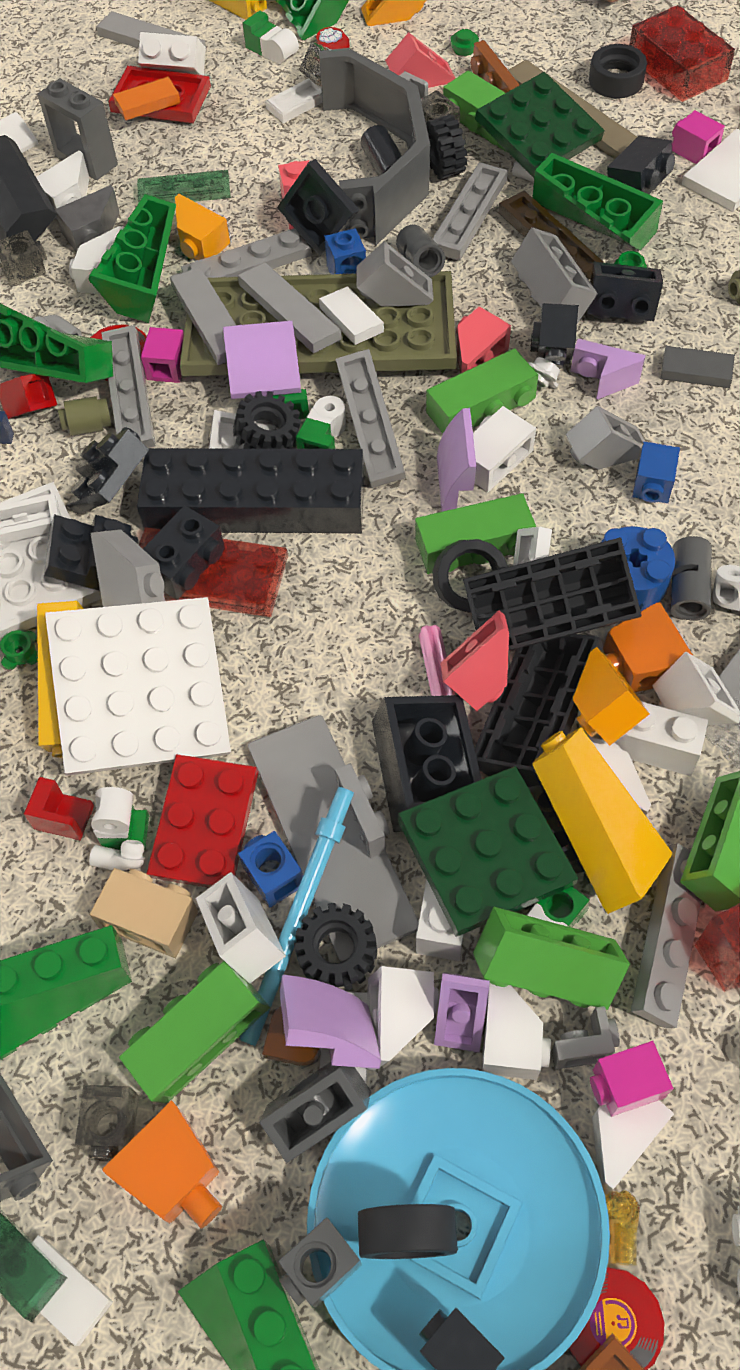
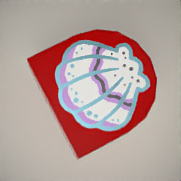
(332, 38)

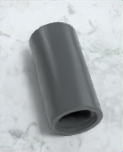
(420, 249)
(691, 579)

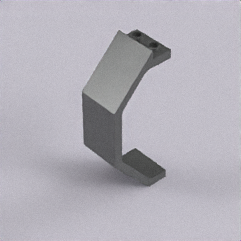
(388, 101)

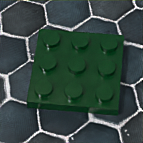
(539, 121)
(486, 850)

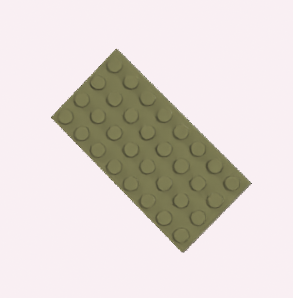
(411, 340)

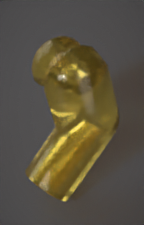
(624, 1216)

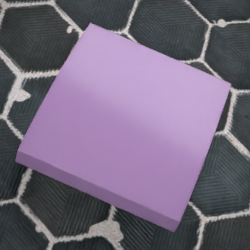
(262, 359)
(456, 460)
(328, 1018)

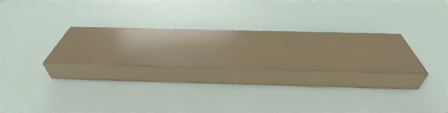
(615, 137)

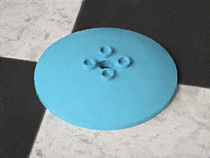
(532, 1207)

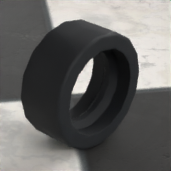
(617, 84)
(447, 557)
(407, 1231)

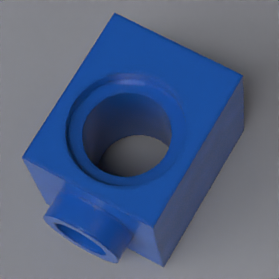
(344, 252)
(656, 472)
(271, 885)

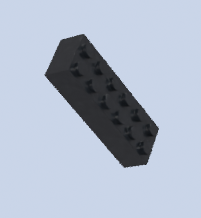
(255, 488)

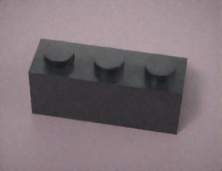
(423, 750)

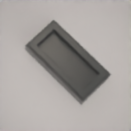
(697, 366)

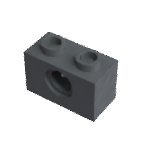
(315, 1109)

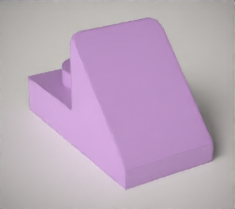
(611, 365)
(461, 1011)

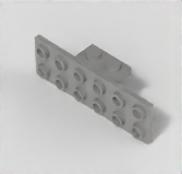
(301, 779)

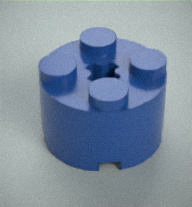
(649, 561)

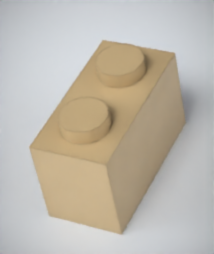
(145, 911)

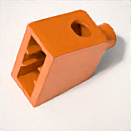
(645, 647)
(168, 1169)

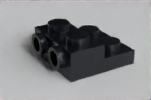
(317, 206)
(106, 469)
(71, 549)

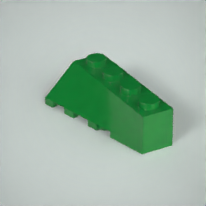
(312, 15)
(597, 201)
(134, 263)
(47, 352)
(57, 982)
(250, 1313)

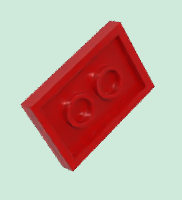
(191, 90)
(202, 821)

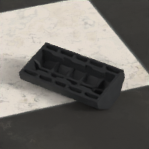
(21, 196)
(557, 594)
(533, 704)

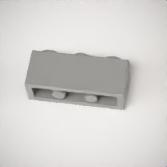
(552, 272)

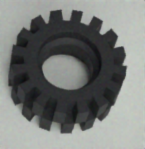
(446, 146)
(268, 410)
(336, 920)

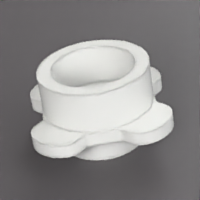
(546, 372)

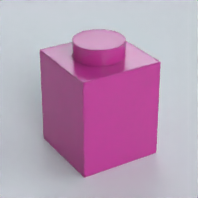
(696, 136)
(163, 354)
(630, 1079)

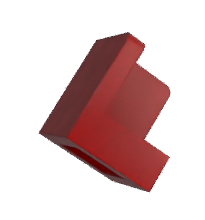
(26, 395)
(56, 812)

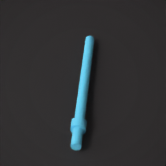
(329, 832)

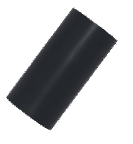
(379, 148)

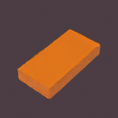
(146, 98)

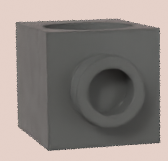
(343, 1264)

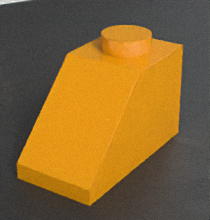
(390, 11)
(200, 229)
(606, 700)

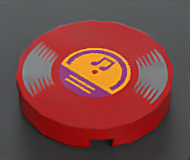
(628, 1312)

